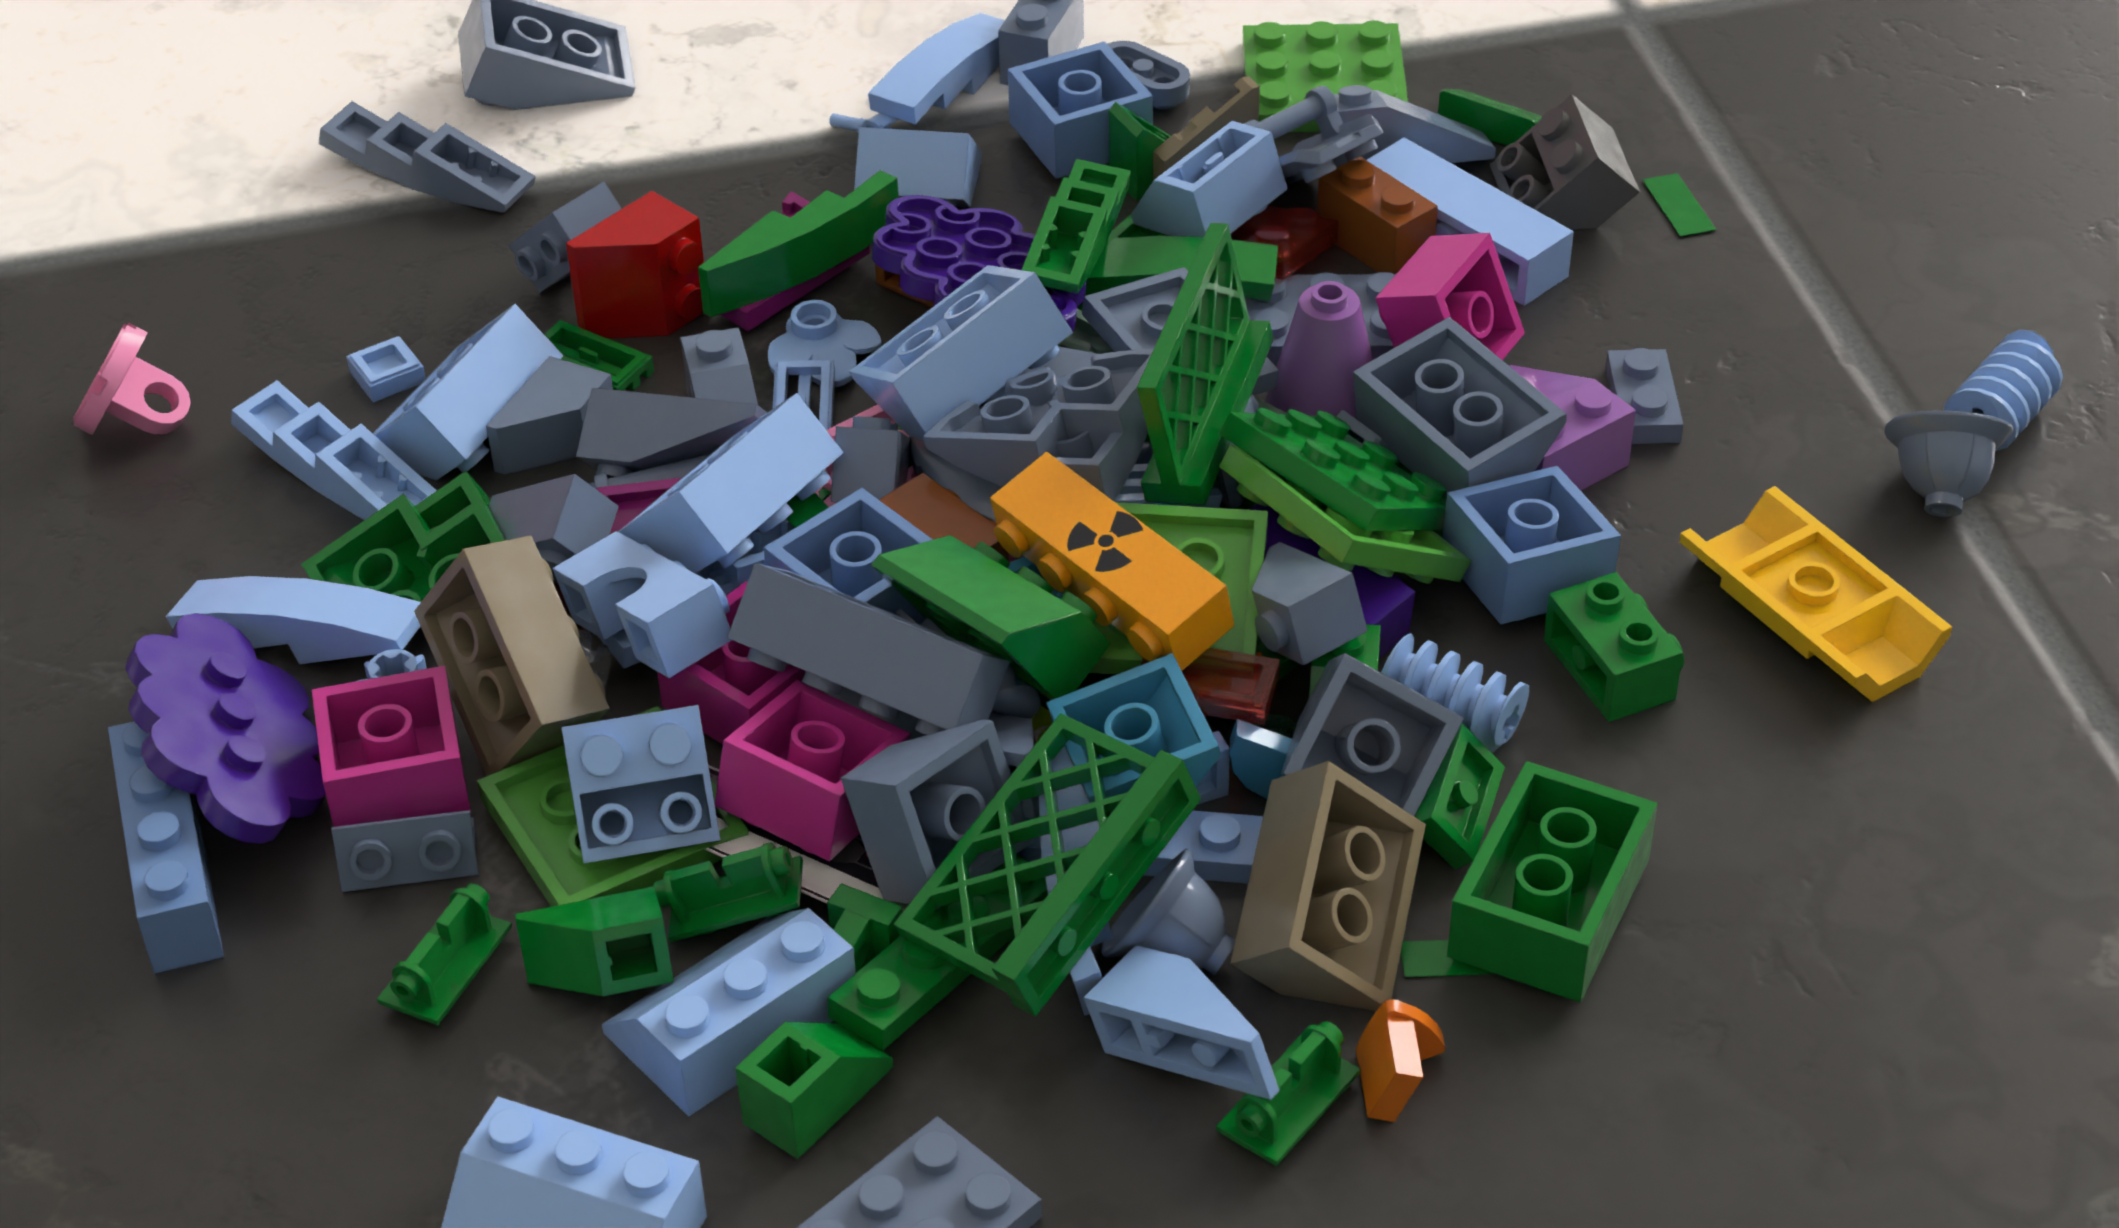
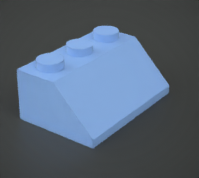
(964, 348)
(449, 411)
(739, 489)
(727, 1004)
(563, 1174)

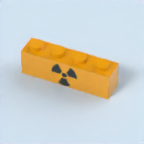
(1111, 562)

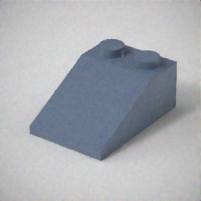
(541, 55)

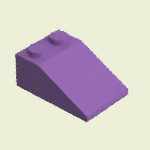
(1597, 427)

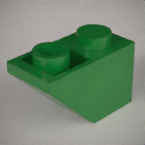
(597, 944)
(806, 1082)

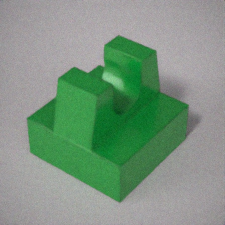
(863, 922)

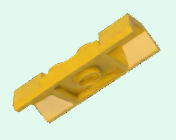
(1823, 596)

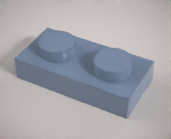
(1647, 385)

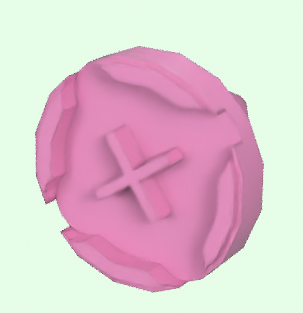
(122, 386)

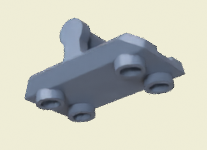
(1315, 155)

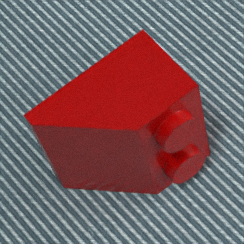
(638, 270)

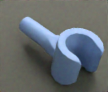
(851, 123)

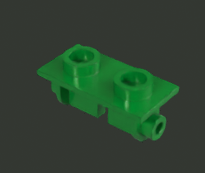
(756, 886)
(446, 957)
(1309, 1082)

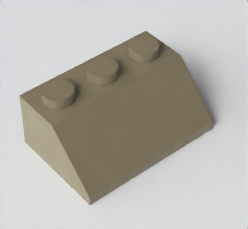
(509, 652)
(1328, 890)

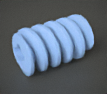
(2011, 382)
(1484, 707)

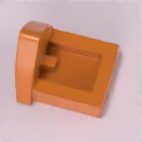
(1391, 1056)

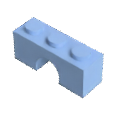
(659, 603)

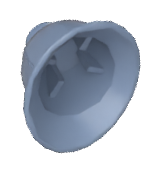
(1947, 455)
(1174, 916)

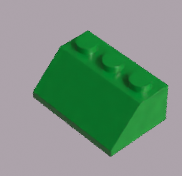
(999, 611)

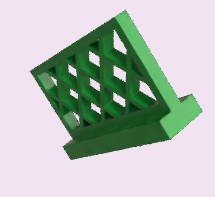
(1200, 374)
(1089, 878)

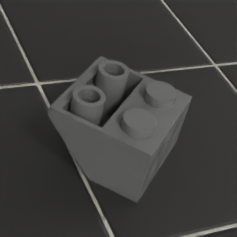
(1567, 167)

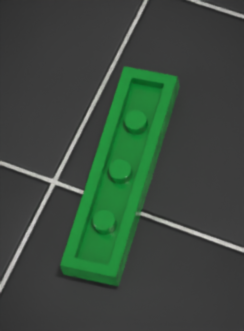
(910, 980)

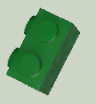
(1613, 646)

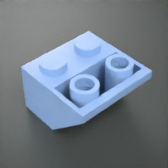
(1217, 182)
(640, 783)

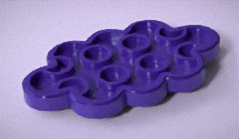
(943, 247)
(225, 727)

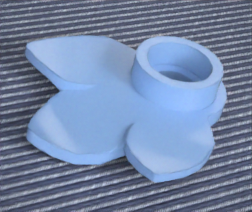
(821, 334)

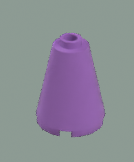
(1322, 352)

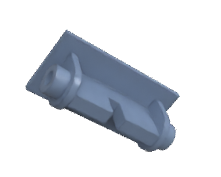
(406, 850)

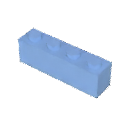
(1528, 244)

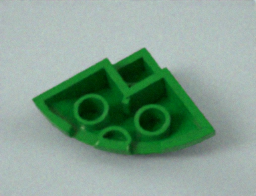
(407, 544)

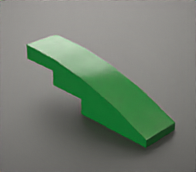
(1077, 225)
(789, 251)
(1146, 256)

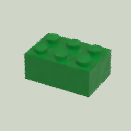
(1551, 881)

